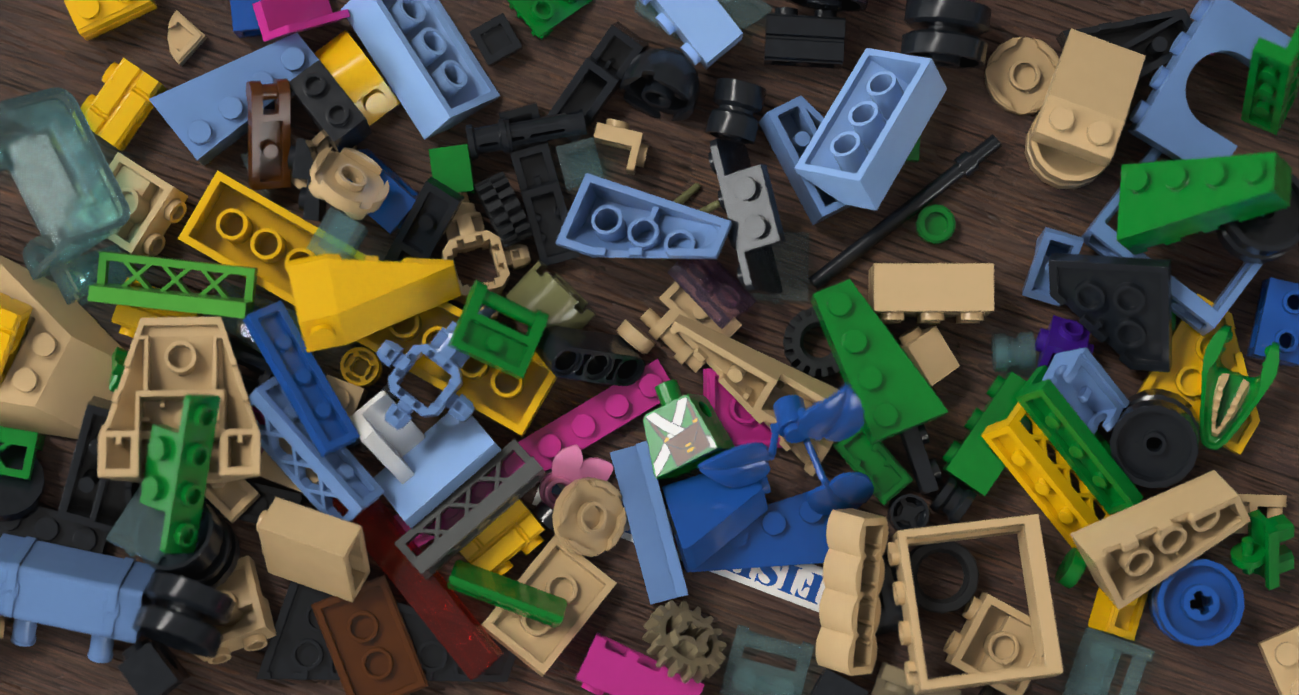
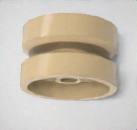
(1058, 167)

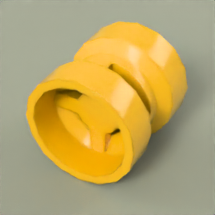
(363, 372)

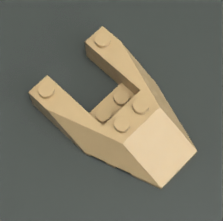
(58, 362)

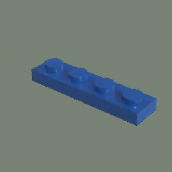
(301, 378)

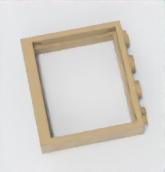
(1037, 592)

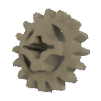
(684, 641)

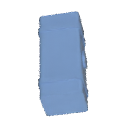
(71, 592)

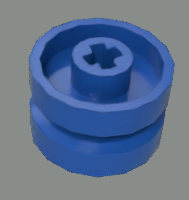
(1219, 606)

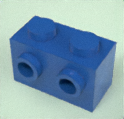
(1276, 321)

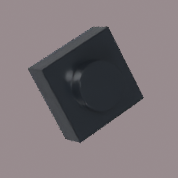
(496, 40)

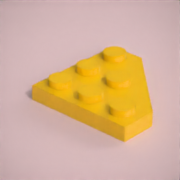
(1186, 372)

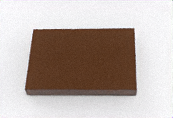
(370, 642)

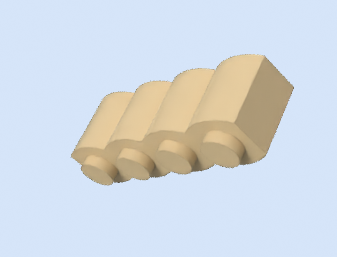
(852, 585)

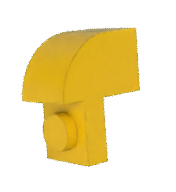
(357, 77)

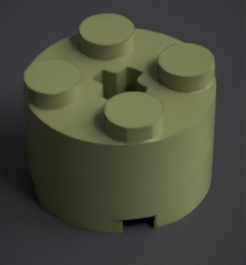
(553, 297)

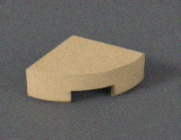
(183, 38)

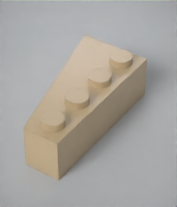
(1159, 536)

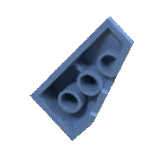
(630, 223)

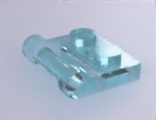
(1098, 661)
(757, 678)

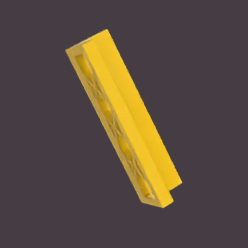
(1043, 480)

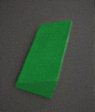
(507, 594)

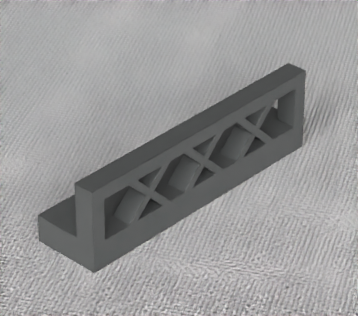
(505, 494)

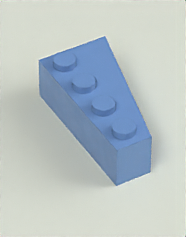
(213, 107)

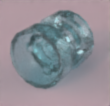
(1010, 352)

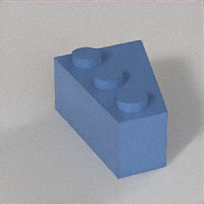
(789, 133)

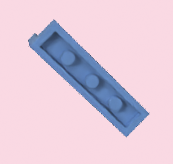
(337, 473)
(649, 523)

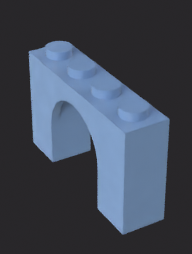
(1165, 116)

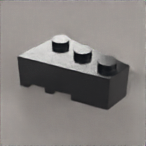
(1145, 34)

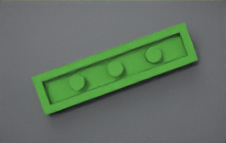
(170, 299)

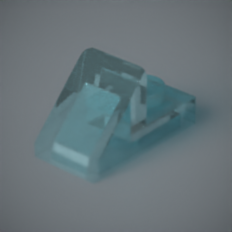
(78, 273)

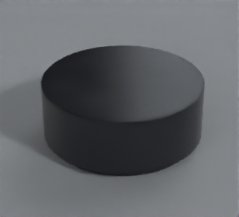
(544, 514)

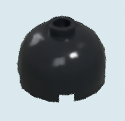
(661, 83)

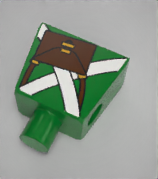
(682, 432)

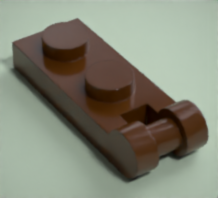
(268, 135)

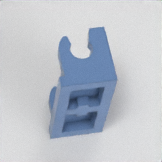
(1087, 388)

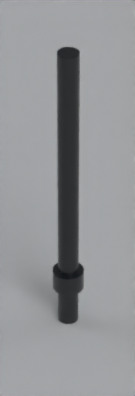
(964, 165)

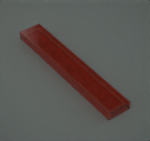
(430, 598)

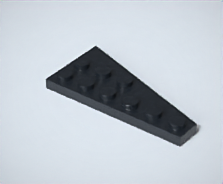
(302, 652)

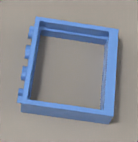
(1183, 301)

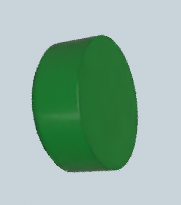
(935, 224)
(1070, 569)

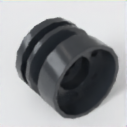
(214, 555)

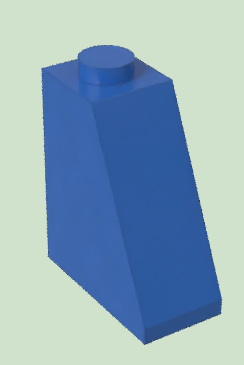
(711, 513)

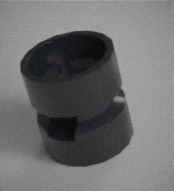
(737, 105)

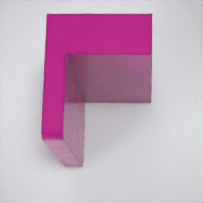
(287, 17)

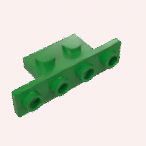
(179, 471)

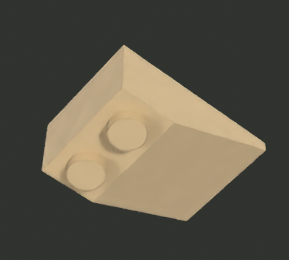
(1088, 98)

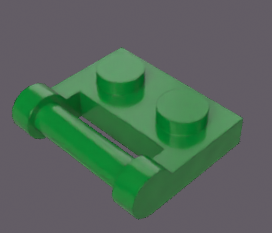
(492, 341)

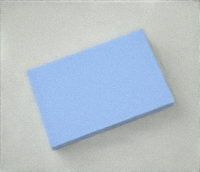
(441, 464)

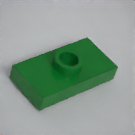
(876, 463)

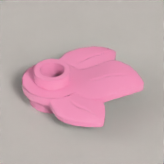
(569, 466)

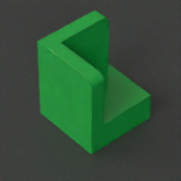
(453, 167)

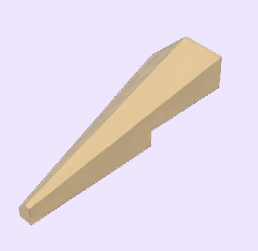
(755, 380)

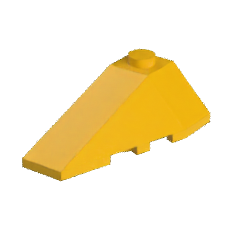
(355, 298)

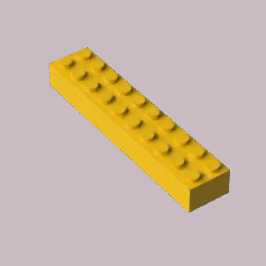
(252, 231)

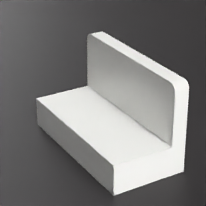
(383, 439)

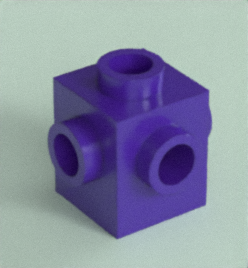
(1061, 337)

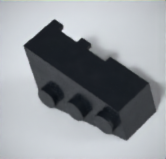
(85, 496)

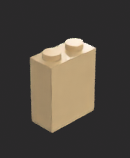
(313, 549)

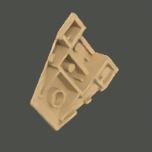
(162, 366)

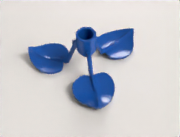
(831, 418)

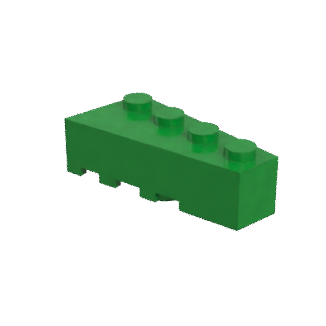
(1195, 195)
(874, 364)

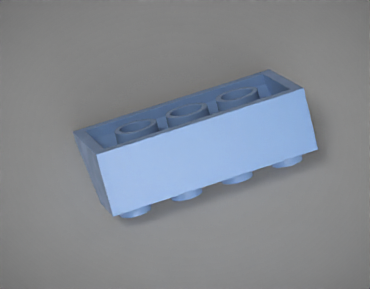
(423, 60)
(872, 127)

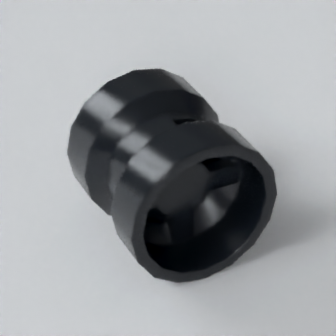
(914, 512)

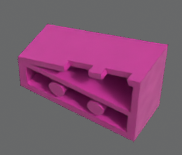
(624, 671)

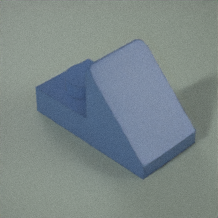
(1048, 242)

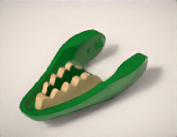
(1227, 395)

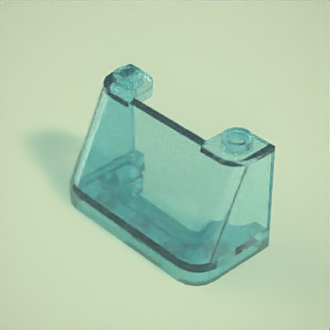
(59, 177)

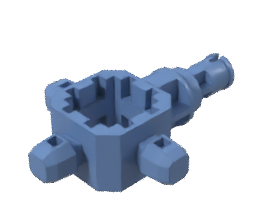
(442, 355)

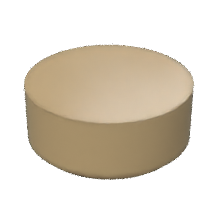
(635, 337)

